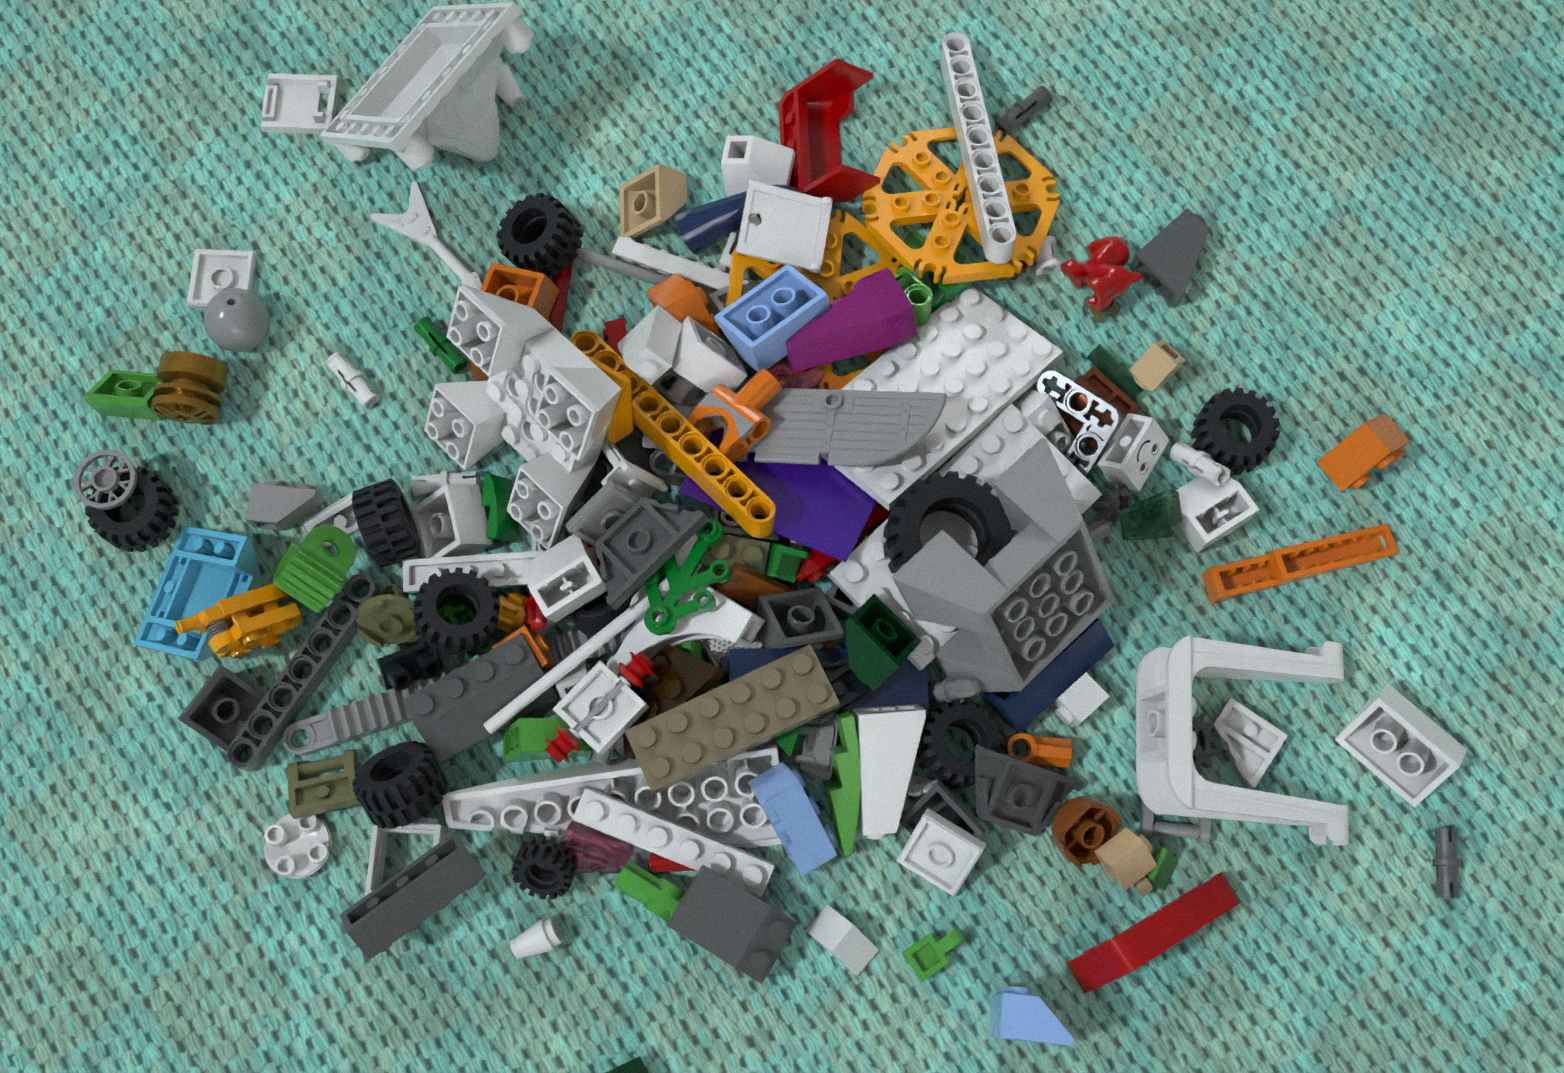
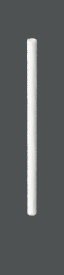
(573, 660)

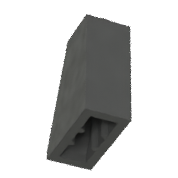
(1172, 256)

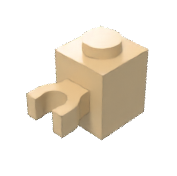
(1156, 366)
(1128, 860)

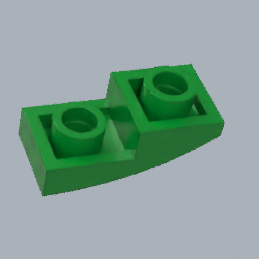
(497, 496)

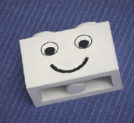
(1133, 451)

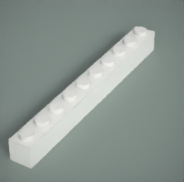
(668, 264)

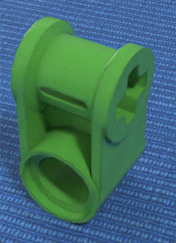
(917, 293)

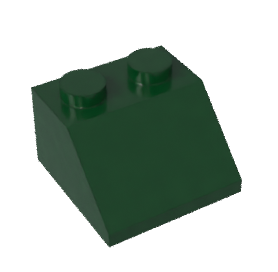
(877, 642)

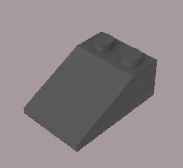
(731, 924)

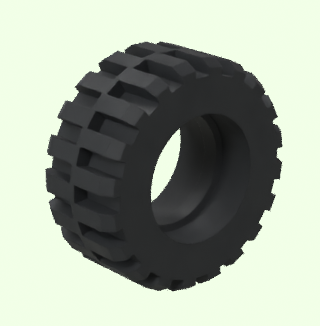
(952, 495)

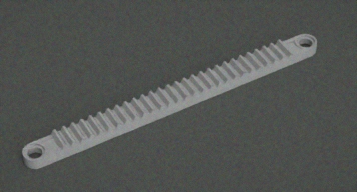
(388, 709)

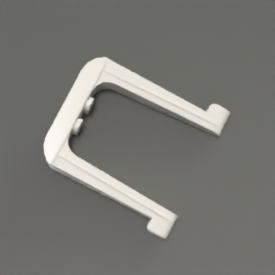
(1166, 739)

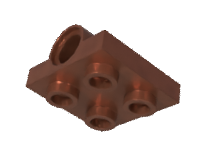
(1105, 388)

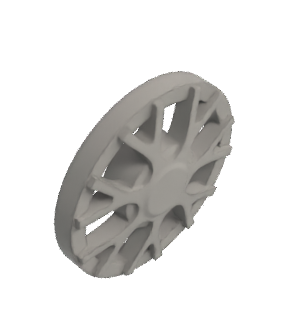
(105, 479)

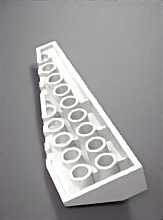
(545, 802)

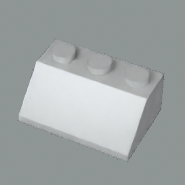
(1401, 745)

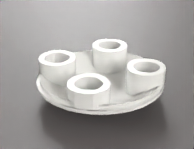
(297, 846)

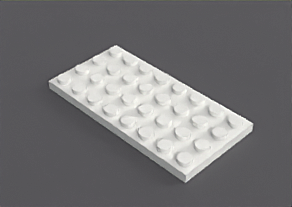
(972, 355)
(986, 458)

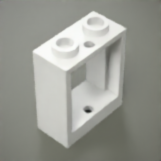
(378, 847)

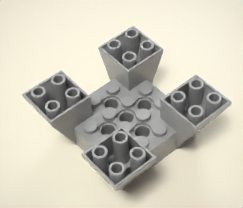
(1025, 598)

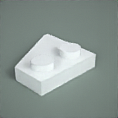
(1247, 740)

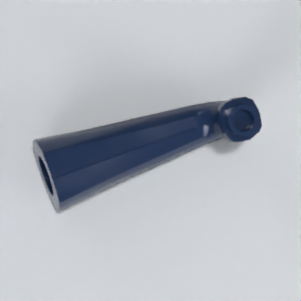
(713, 221)

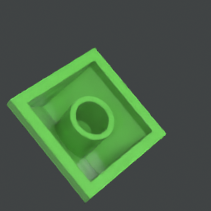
(124, 395)

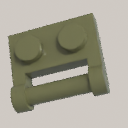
(322, 792)

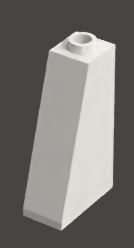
(888, 750)

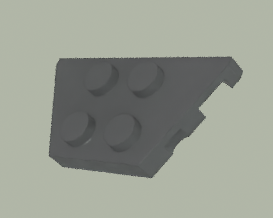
(642, 544)
(1018, 791)

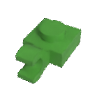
(929, 956)

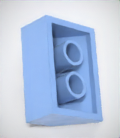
(771, 315)
(1025, 1018)

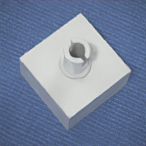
(703, 362)

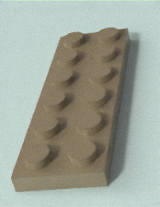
(732, 719)

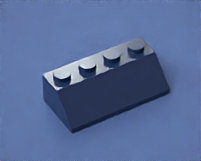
(1024, 706)

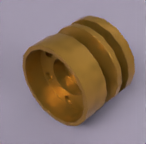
(189, 388)

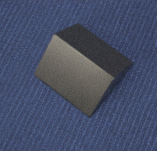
(221, 707)
(945, 804)

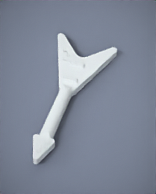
(419, 226)

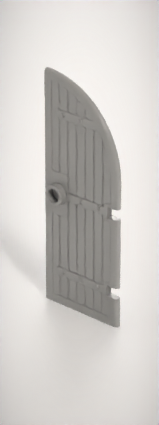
(845, 425)

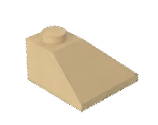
(650, 199)

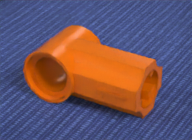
(1042, 749)

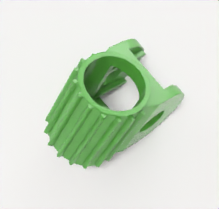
(311, 571)

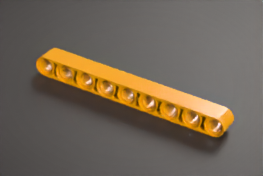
(684, 440)

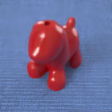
(1103, 271)

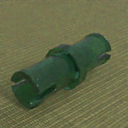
(1114, 371)

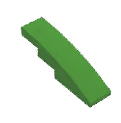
(844, 792)

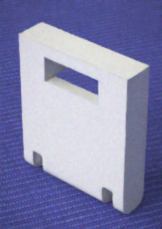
(296, 103)

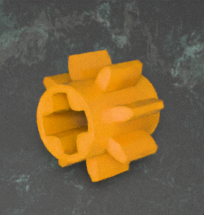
(512, 612)

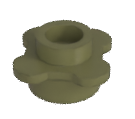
(1100, 317)

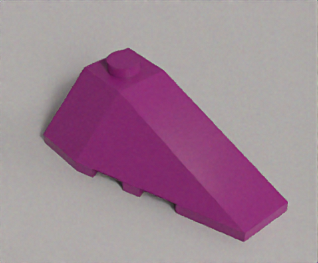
(862, 322)

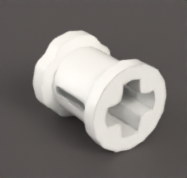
(1047, 259)

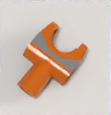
(737, 414)

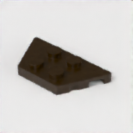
(676, 680)

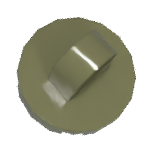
(387, 618)

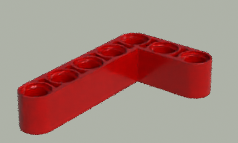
(1153, 934)

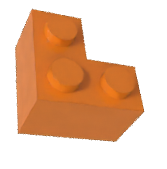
(681, 300)
(1369, 446)

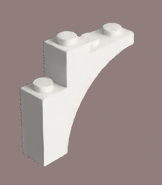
(724, 622)

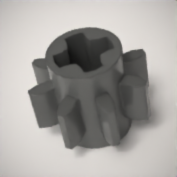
(1112, 502)

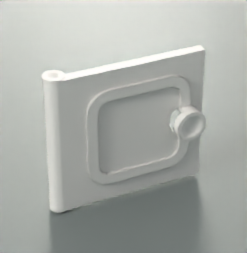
(790, 227)

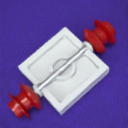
(600, 707)

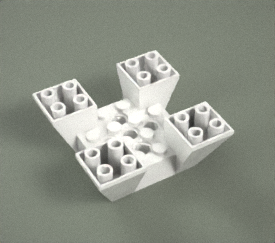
(537, 399)

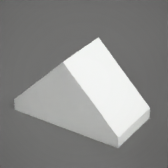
(842, 939)

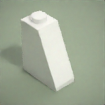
(651, 345)

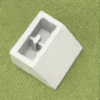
(1213, 510)
(564, 578)

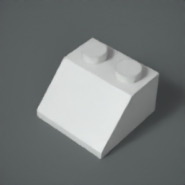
(452, 522)

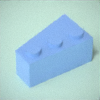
(794, 817)

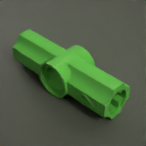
(655, 893)

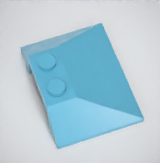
(207, 571)

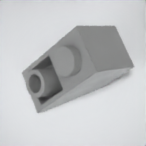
(280, 506)

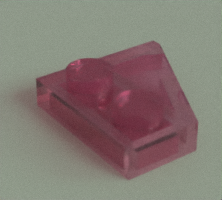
(595, 849)

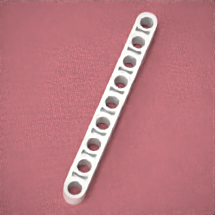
(977, 149)

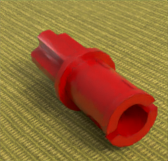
(534, 614)

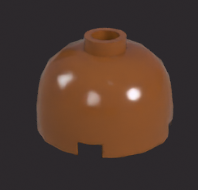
(1083, 827)

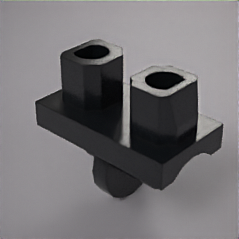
(408, 664)

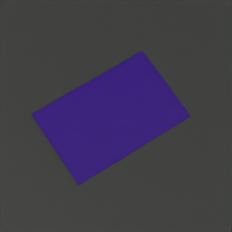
(811, 501)

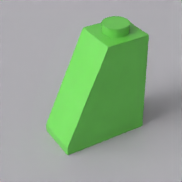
(526, 739)

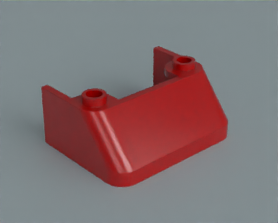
(811, 128)

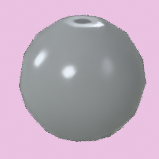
(236, 320)

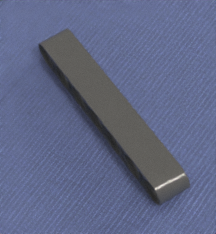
(290, 681)

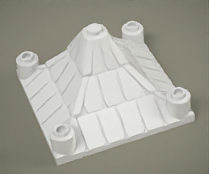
(435, 88)

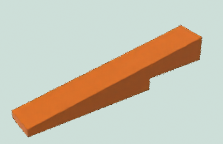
(1298, 563)

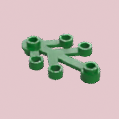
(683, 582)

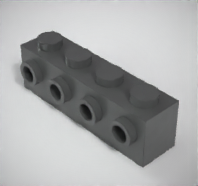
(412, 895)

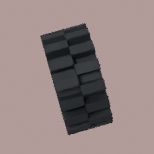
(548, 854)

